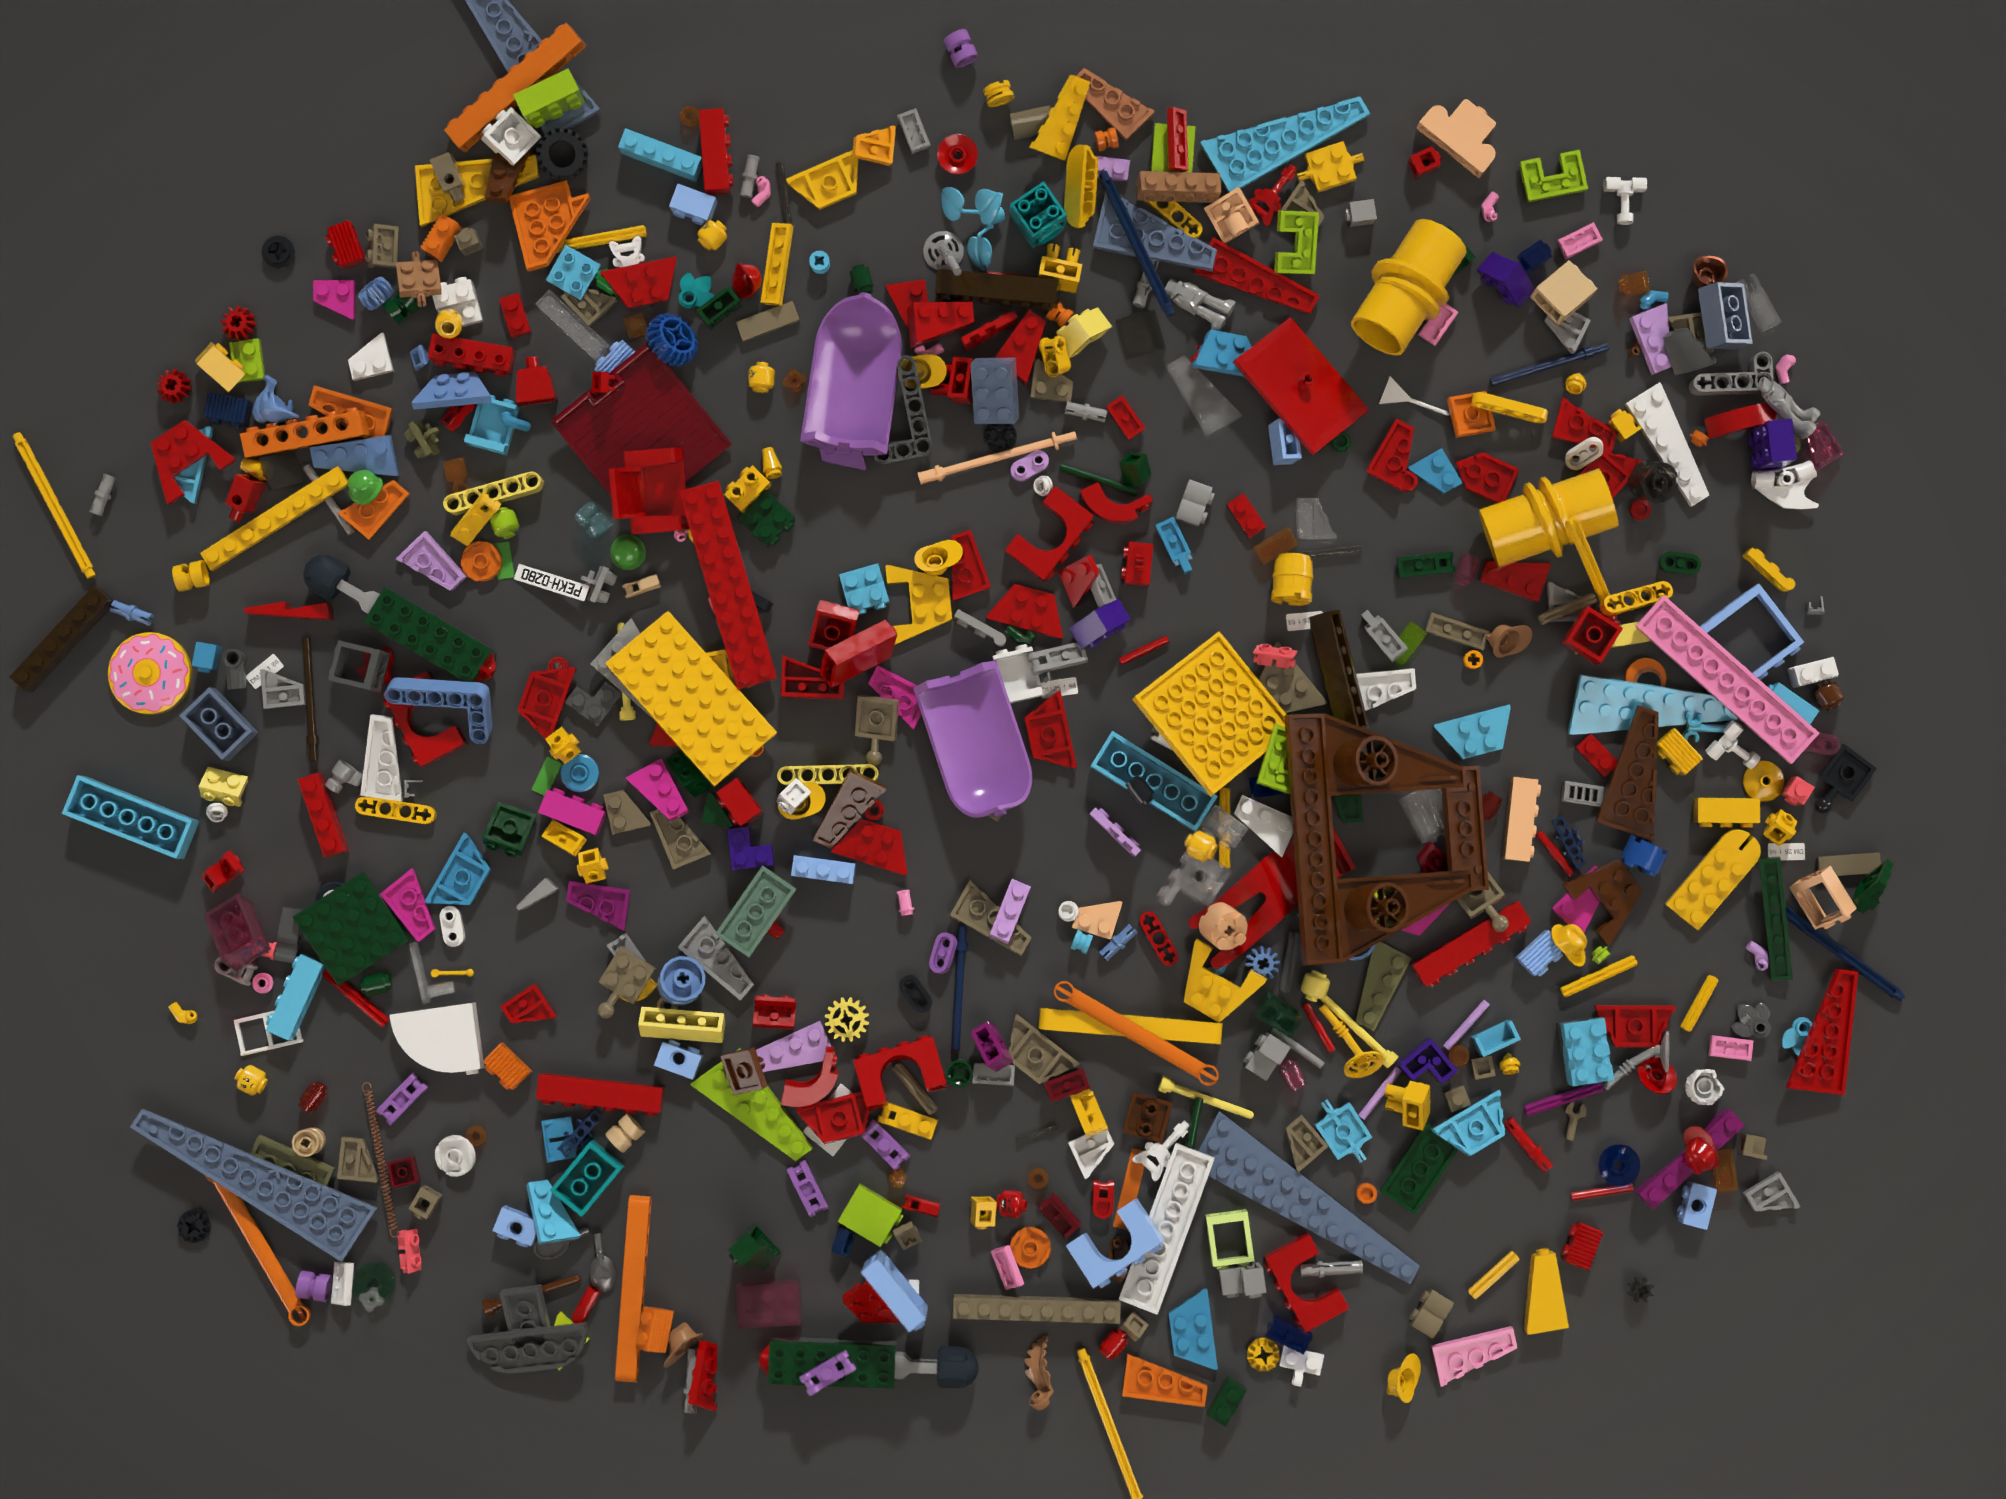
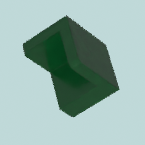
(1135, 468)

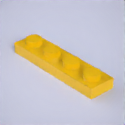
(777, 264)

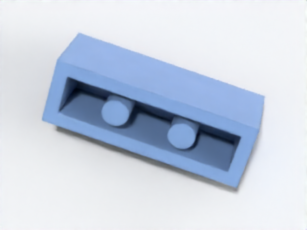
(823, 869)

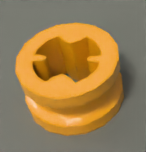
(1469, 664)

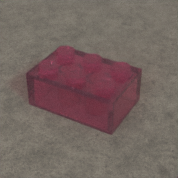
(237, 932)
(769, 1304)

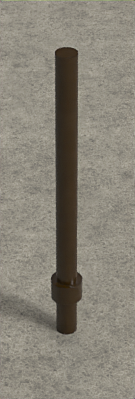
(312, 739)

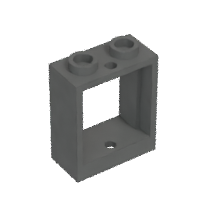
(375, 672)

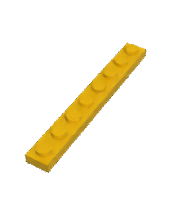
(274, 518)

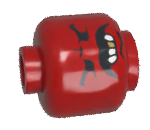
(1011, 1204)

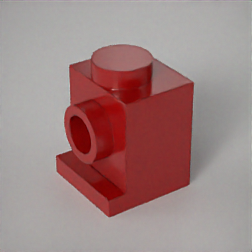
(1429, 155)

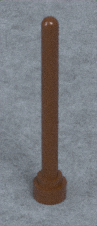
(492, 1305)

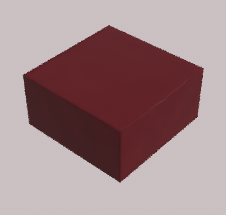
(403, 1171)

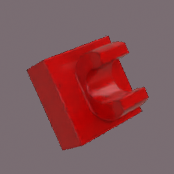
(600, 382)

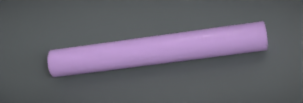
(1466, 1025)
(1379, 1093)

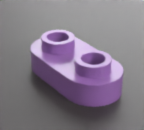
(942, 952)

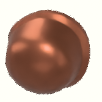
(1709, 270)

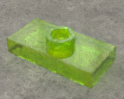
(1411, 637)

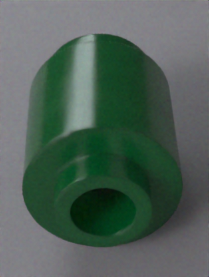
(861, 279)
(376, 984)

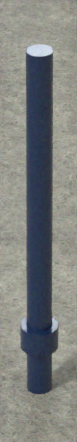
(1586, 353)
(962, 946)

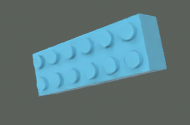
(1173, 791)
(130, 817)

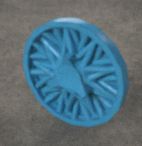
(580, 773)

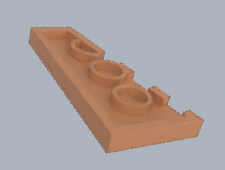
(1114, 106)

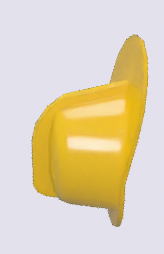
(930, 370)
(938, 557)
(810, 805)
(1571, 942)
(1404, 1379)

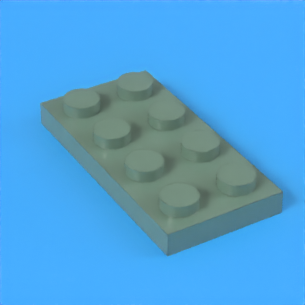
(756, 911)

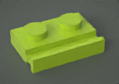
(250, 356)

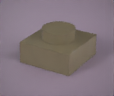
(1482, 1067)
(1457, 1098)
(1134, 1326)

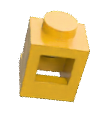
(1623, 425)
(987, 1218)

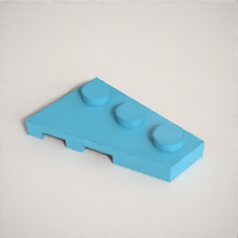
(549, 1214)

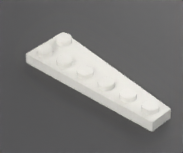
(1665, 436)

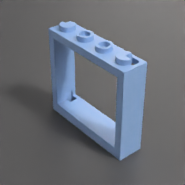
(1777, 615)
(895, 1290)

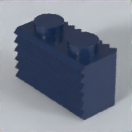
(227, 409)

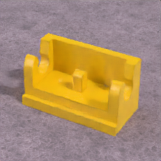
(1089, 1113)

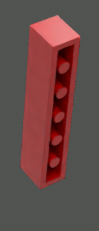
(1469, 944)
(599, 1092)

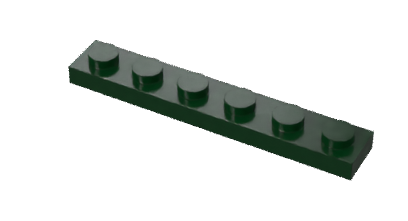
(1775, 918)

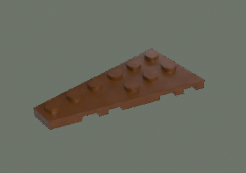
(1632, 787)

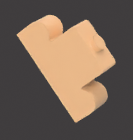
(1461, 134)

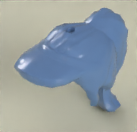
(269, 406)

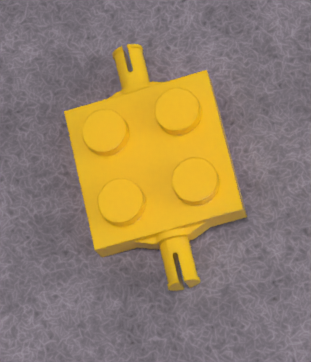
(1330, 167)

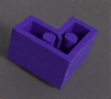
(1507, 278)
(1100, 624)
(743, 854)
(1427, 1057)

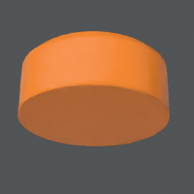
(1366, 1193)

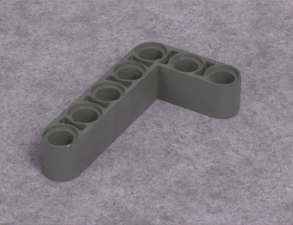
(913, 416)

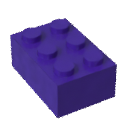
(1772, 445)

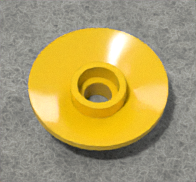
(1756, 788)

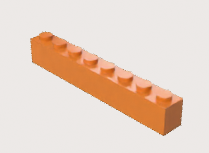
(537, 66)

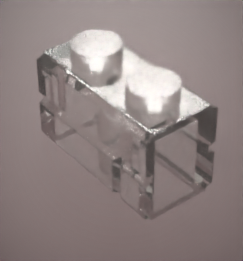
(1224, 826)

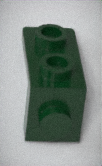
(688, 773)

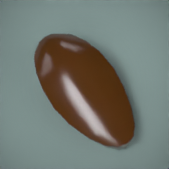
(1117, 1250)

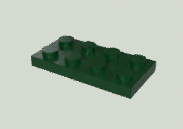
(1418, 1169)

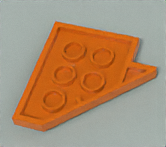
(545, 220)

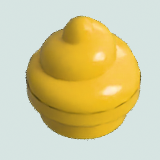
(1575, 383)
(1509, 1064)

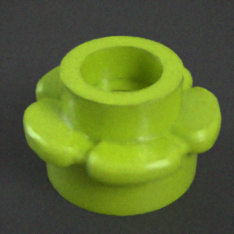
(1600, 954)

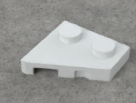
(372, 359)

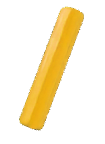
(1699, 1003)
(1493, 1275)

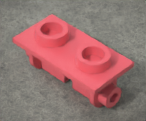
(1266, 653)
(410, 1260)

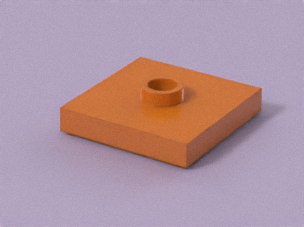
(1469, 419)

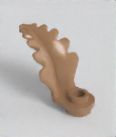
(1038, 1374)

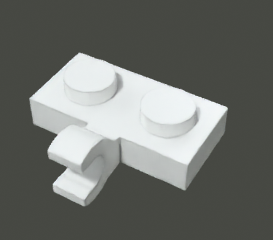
(1309, 1362)

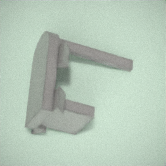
(1818, 611)
(406, 786)

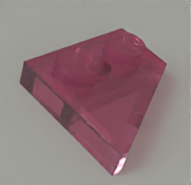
(1823, 446)

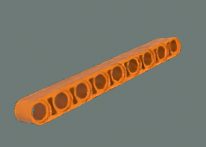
(633, 1287)

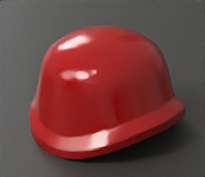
(746, 280)

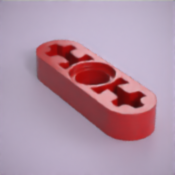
(1155, 922)

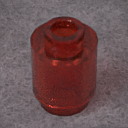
(1490, 804)
(313, 1096)

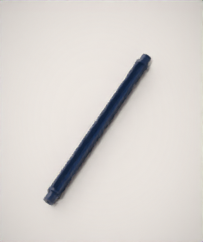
(1137, 244)
(1844, 955)

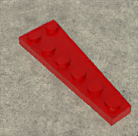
(1250, 276)

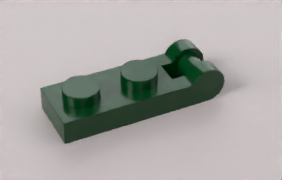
(1425, 565)

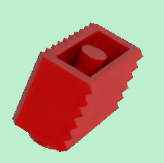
(345, 244)
(1581, 1245)

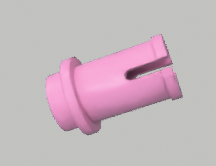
(905, 903)

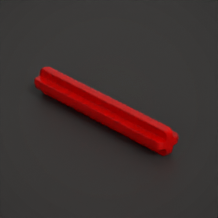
(359, 1000)

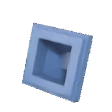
(419, 357)

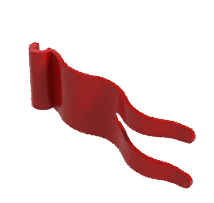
(1277, 882)

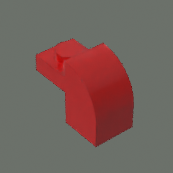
(223, 872)

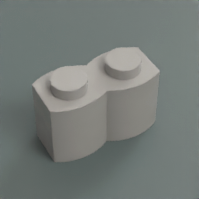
(1194, 503)

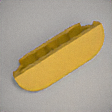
(1080, 185)

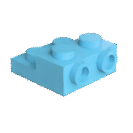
(864, 589)

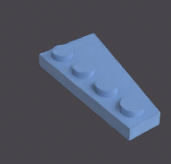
(363, 454)

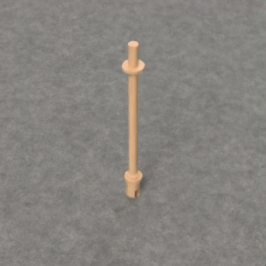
(939, 473)

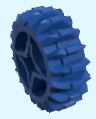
(672, 339)

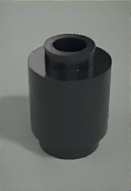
(1140, 790)

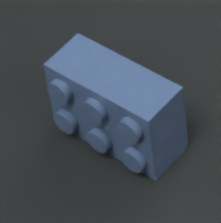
(1725, 316)
(995, 390)
(219, 724)

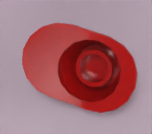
(1700, 1150)

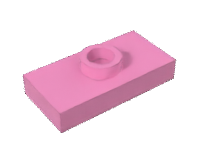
(1579, 240)
(1436, 328)
(1730, 1048)
(1007, 1267)

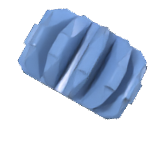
(375, 293)
(1264, 970)

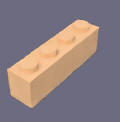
(1520, 819)

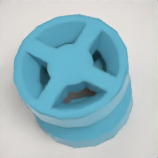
(819, 266)
(1081, 941)

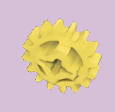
(838, 1021)

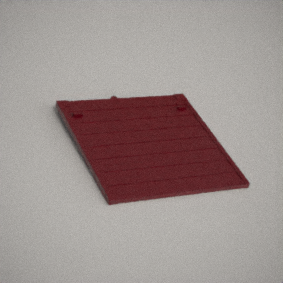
(642, 413)

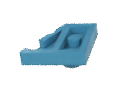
(1437, 471)

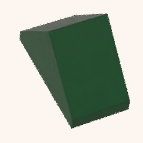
(715, 814)

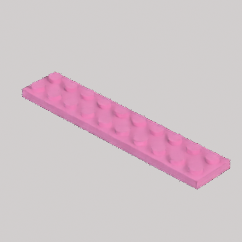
(1727, 679)

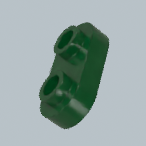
(1679, 563)

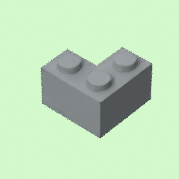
(1266, 1055)
(1242, 1280)

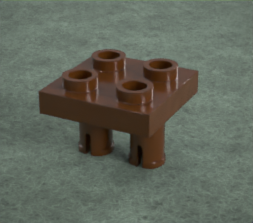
(1147, 1117)

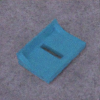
(556, 1128)

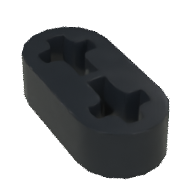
(762, 603)

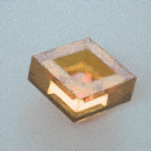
(635, 325)

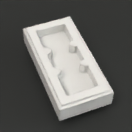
(342, 1283)

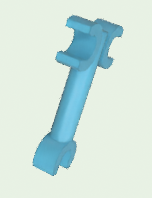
(1695, 726)

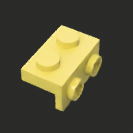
(223, 786)

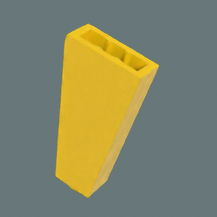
(1544, 1298)

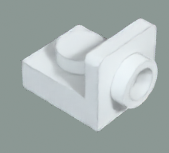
(792, 796)

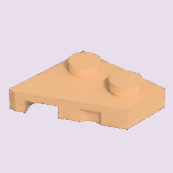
(1098, 919)

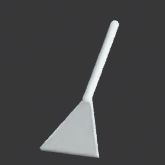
(1394, 393)

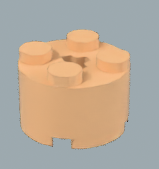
(1223, 926)

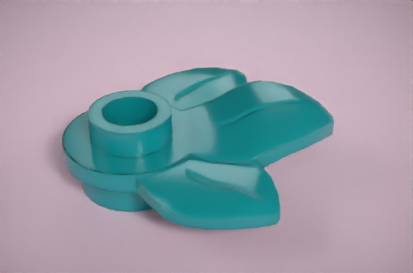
(697, 288)

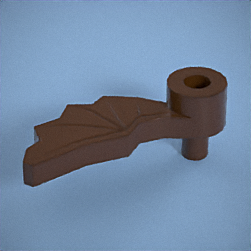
(1634, 351)

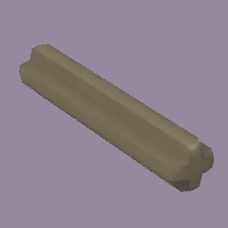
(1567, 608)
(915, 1088)

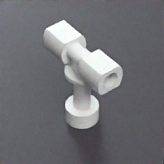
(1624, 190)
(1729, 743)

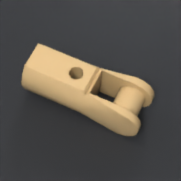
(645, 585)

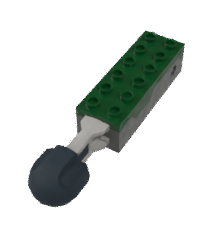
(405, 622)
(875, 1360)

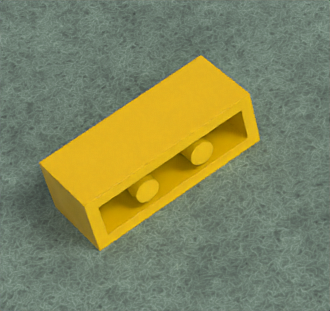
(1726, 811)

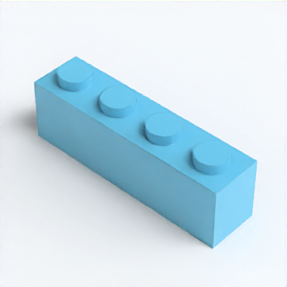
(660, 155)
(296, 997)

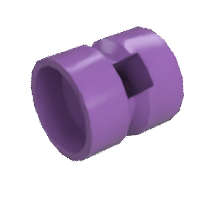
(959, 45)
(313, 1286)

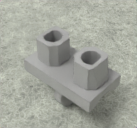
(602, 576)

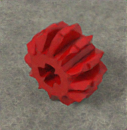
(246, 323)
(180, 388)

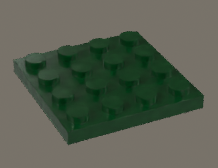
(351, 928)

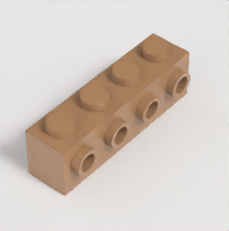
(1178, 186)

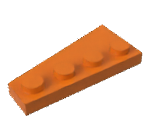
(377, 415)
(1157, 1383)

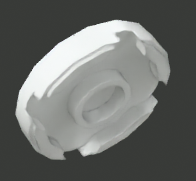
(455, 1155)

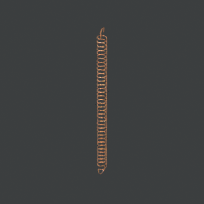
(376, 1144)

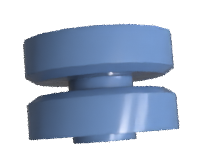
(674, 991)

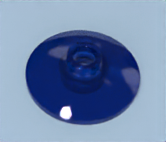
(1629, 1165)

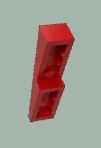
(283, 609)

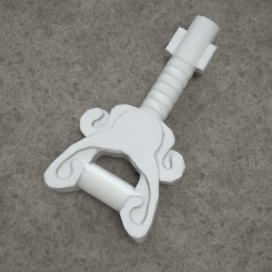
(635, 258)
(1160, 1151)

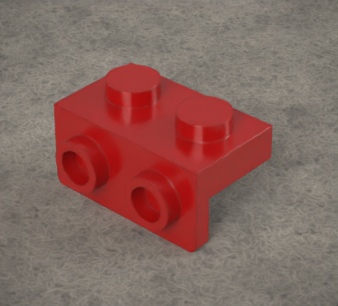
(774, 1012)

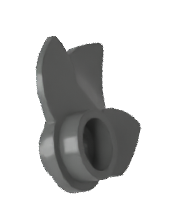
(1750, 1019)

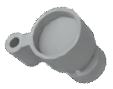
(342, 774)

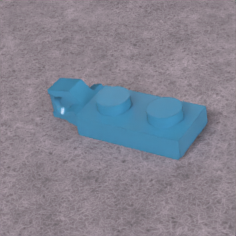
(1175, 544)

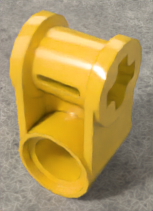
(1056, 356)

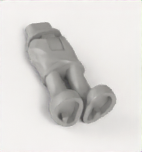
(1189, 298)
(1786, 408)

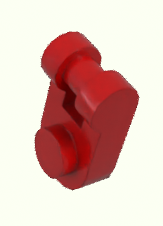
(1103, 1206)

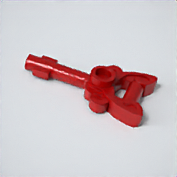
(1271, 196)

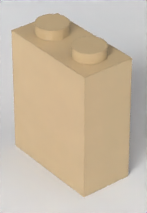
(1563, 292)

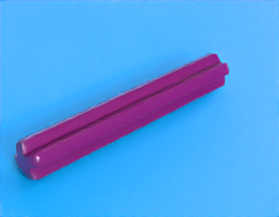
(1563, 1098)

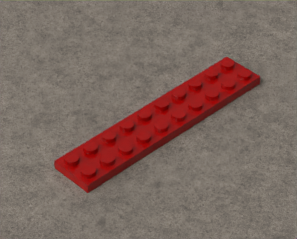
(727, 584)

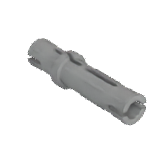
(1143, 289)
(1334, 1268)
(691, 1359)

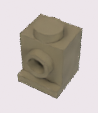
(468, 241)
(417, 1206)

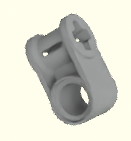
(241, 976)

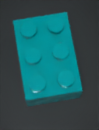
(587, 1178)

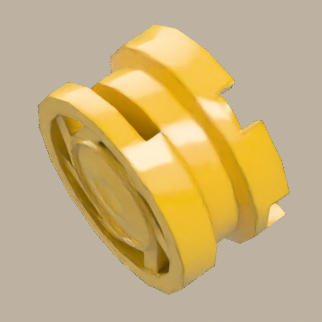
(998, 93)

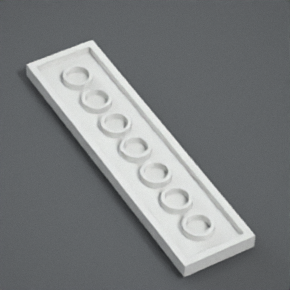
(1172, 1216)

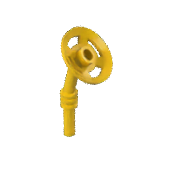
(1360, 1058)

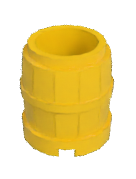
(1292, 579)

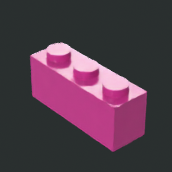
(573, 811)

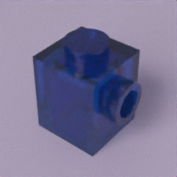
(1535, 256)

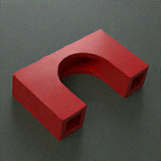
(1042, 562)
(425, 749)
(871, 1068)
(1282, 1264)

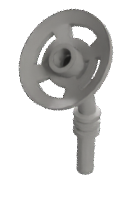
(950, 257)
(1661, 1051)

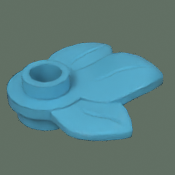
(1794, 1037)

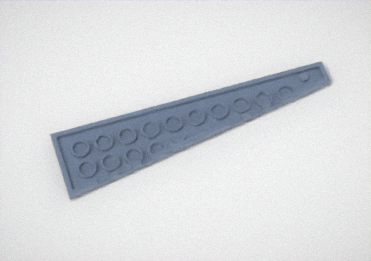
(512, 41)
(1267, 1179)
(302, 1205)

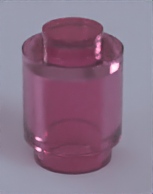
(1466, 569)
(1292, 1074)

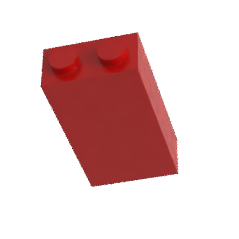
(858, 653)

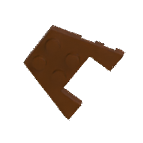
(1613, 889)

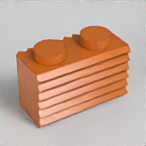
(440, 237)
(507, 1067)
(654, 1329)

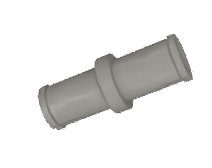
(749, 176)
(1085, 411)
(102, 494)

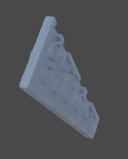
(1159, 238)

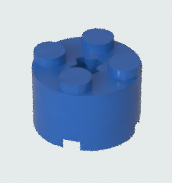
(1644, 854)

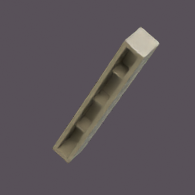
(1036, 1308)

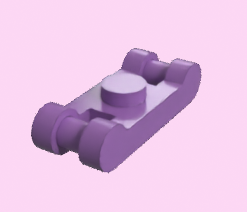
(401, 1099)
(885, 1144)
(807, 1188)
(827, 1372)

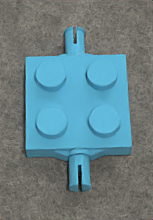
(1343, 1130)

